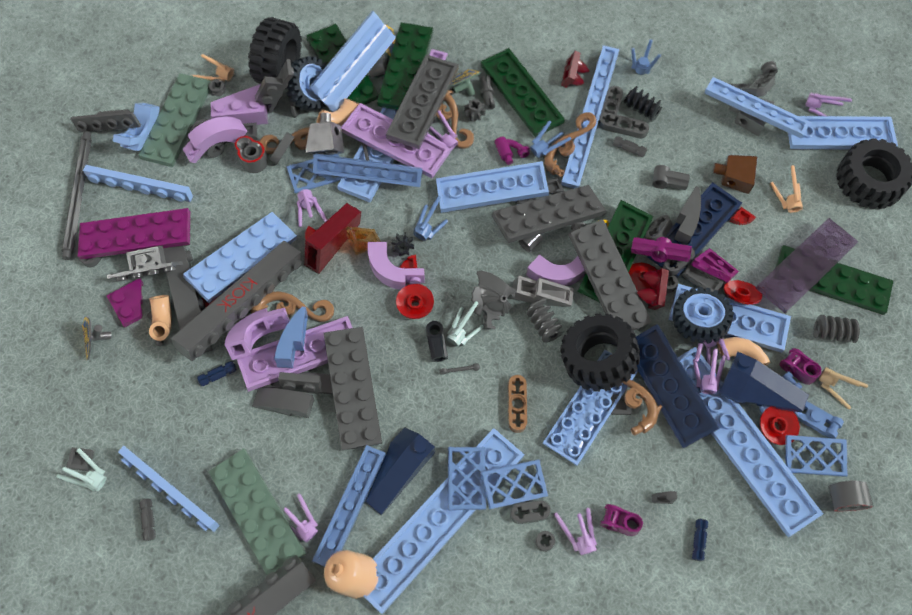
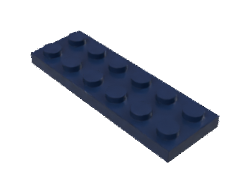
(715, 211)
(673, 388)

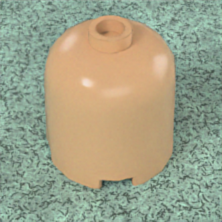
(351, 573)

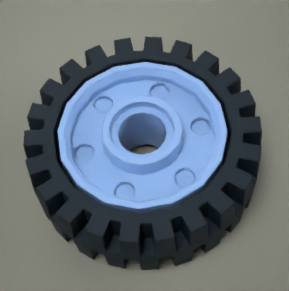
(305, 72)
(702, 315)

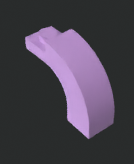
(212, 132)
(387, 272)
(561, 274)
(251, 328)

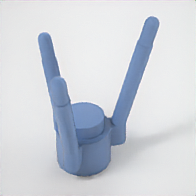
(643, 65)
(541, 147)
(423, 229)

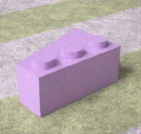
(241, 106)

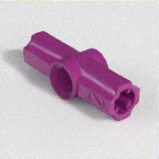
(661, 249)

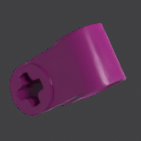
(800, 366)
(620, 519)

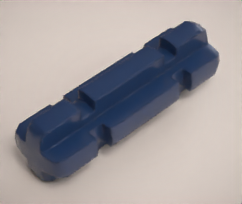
(216, 373)
(700, 539)

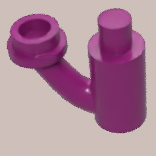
(503, 146)

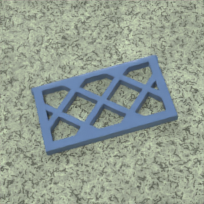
(310, 184)
(826, 442)
(452, 488)
(527, 494)

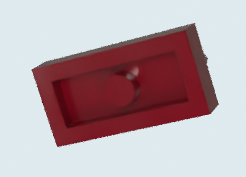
(573, 66)
(656, 294)

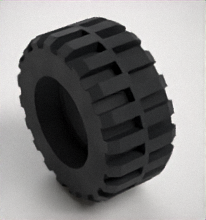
(271, 46)
(865, 189)
(607, 372)

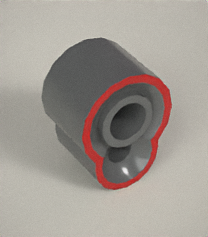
(251, 154)
(850, 496)

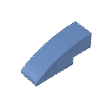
(292, 339)

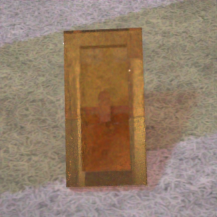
(360, 237)

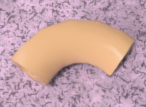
(342, 114)
(161, 317)
(744, 346)

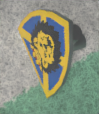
(96, 335)

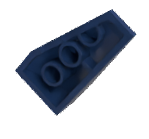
(756, 383)
(401, 464)

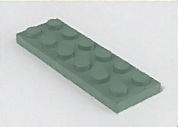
(175, 120)
(256, 511)

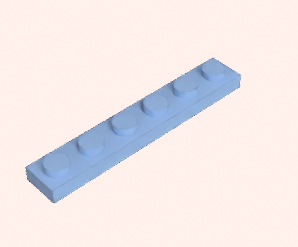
(757, 107)
(142, 184)
(173, 496)

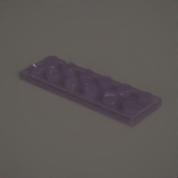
(806, 265)

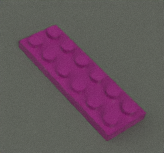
(134, 233)

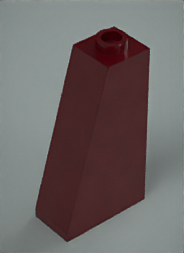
(330, 237)

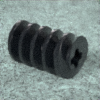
(642, 103)

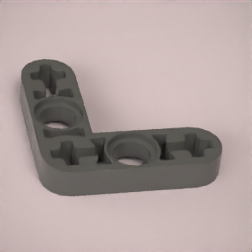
(759, 86)
(612, 116)

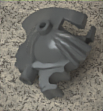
(491, 297)

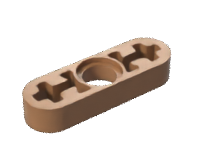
(522, 390)

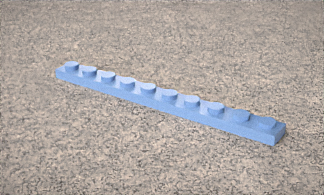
(594, 104)

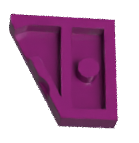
(715, 265)
(128, 302)

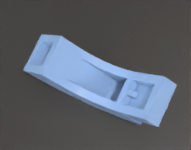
(135, 137)

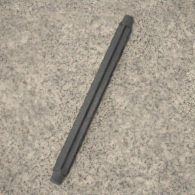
(76, 196)

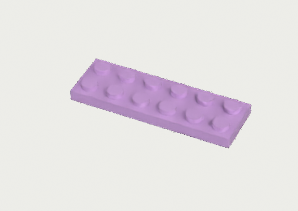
(371, 129)
(261, 369)

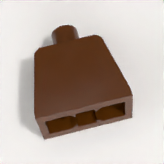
(737, 172)

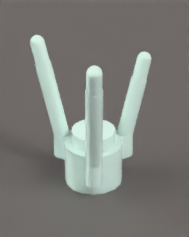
(456, 335)
(92, 480)

